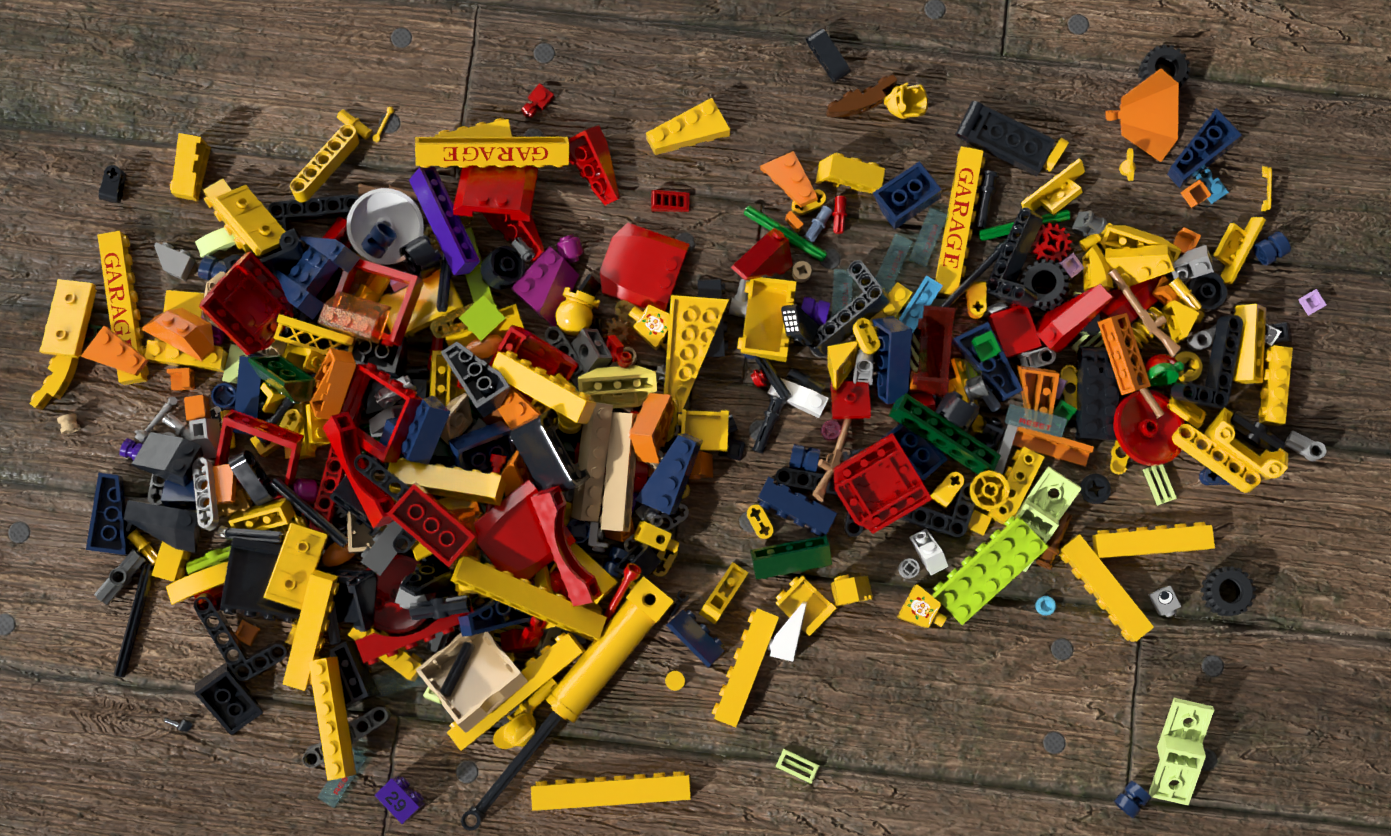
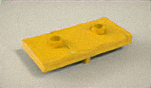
(250, 219)
(68, 318)
(295, 563)

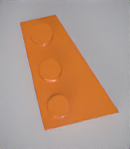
(790, 176)
(115, 352)

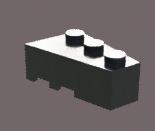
(374, 408)
(348, 501)
(354, 674)

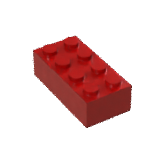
(432, 524)

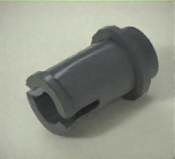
(523, 249)

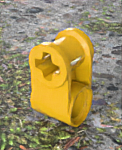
(976, 295)
(945, 491)

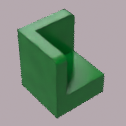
(986, 346)
(1064, 410)

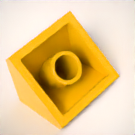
(1179, 320)
(841, 362)

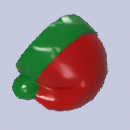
(1163, 370)

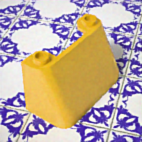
(425, 309)
(764, 325)
(1268, 465)

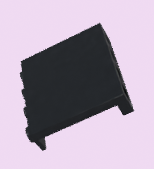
(247, 579)

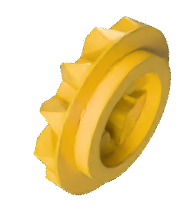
(1194, 363)

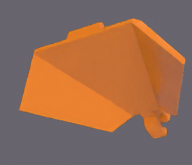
(1150, 114)

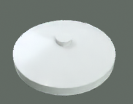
(390, 208)

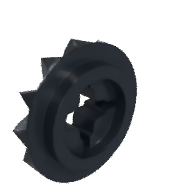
(1099, 481)

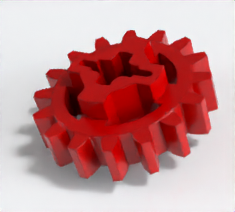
(1054, 250)

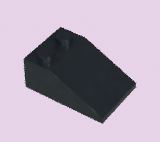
(168, 457)
(227, 699)

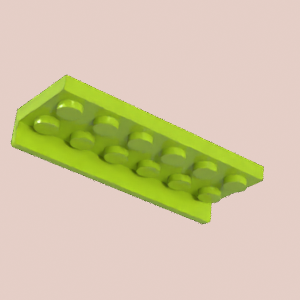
(989, 569)

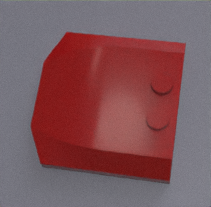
(497, 191)
(642, 266)
(247, 304)
(538, 352)
(879, 485)
(513, 535)

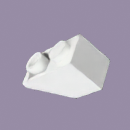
(929, 551)

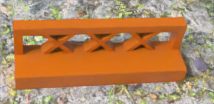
(1121, 355)
(1053, 446)

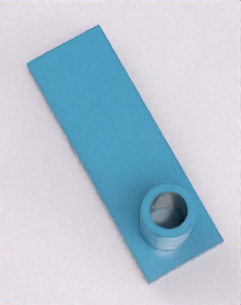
(924, 296)

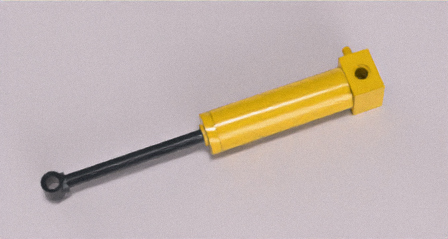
(586, 678)

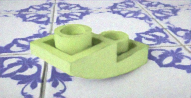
(215, 241)

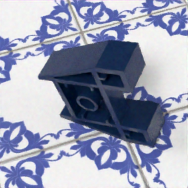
(314, 272)

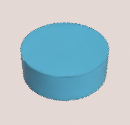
(1045, 605)

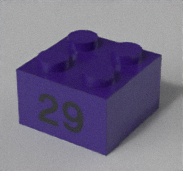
(400, 799)

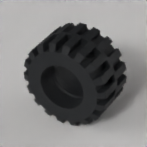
(1169, 57)
(1043, 269)
(1243, 588)

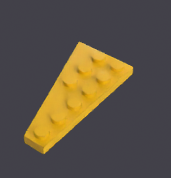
(689, 337)

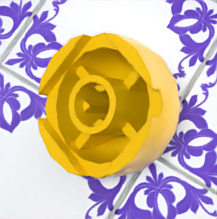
(989, 490)

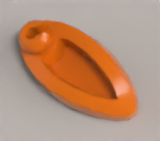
(486, 347)
(336, 555)

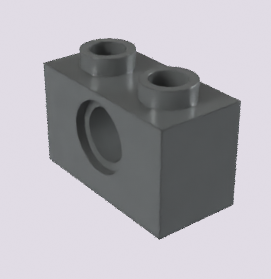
(591, 349)

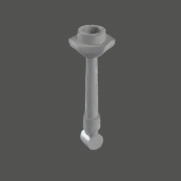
(141, 435)

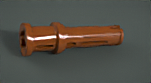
(1047, 557)

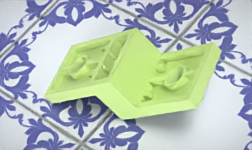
(1041, 510)
(1181, 751)

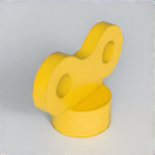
(1128, 166)

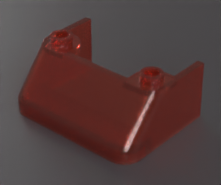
(934, 350)

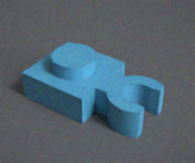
(1215, 186)

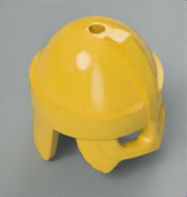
(907, 101)

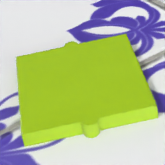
(482, 318)

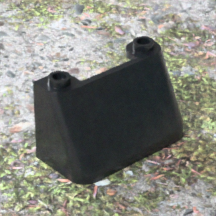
(284, 260)
(546, 454)
(355, 597)

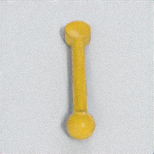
(376, 138)

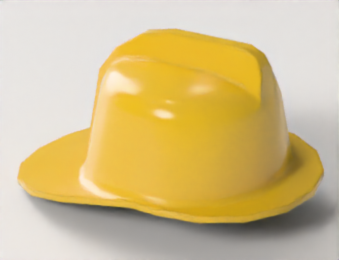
(515, 732)

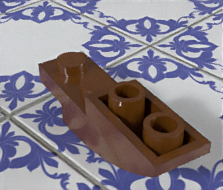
(855, 102)

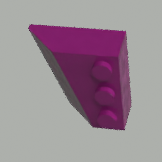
(544, 284)

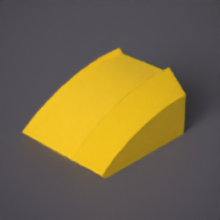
(1096, 269)

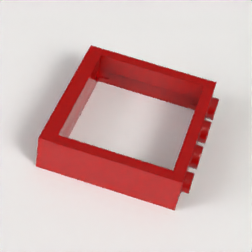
(409, 301)
(353, 398)
(264, 430)

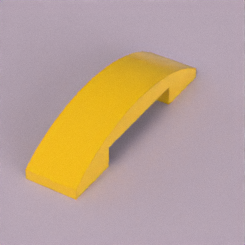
(197, 583)

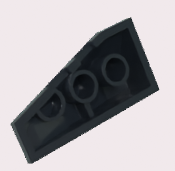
(386, 358)
(480, 381)
(170, 525)
(429, 578)

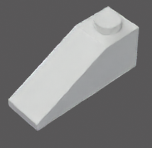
(803, 398)
(786, 640)

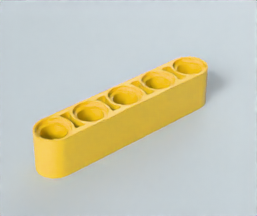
(323, 171)
(1225, 458)

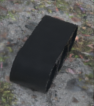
(828, 55)
(252, 477)

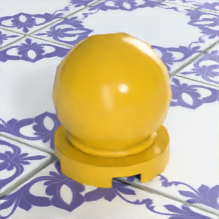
(575, 312)

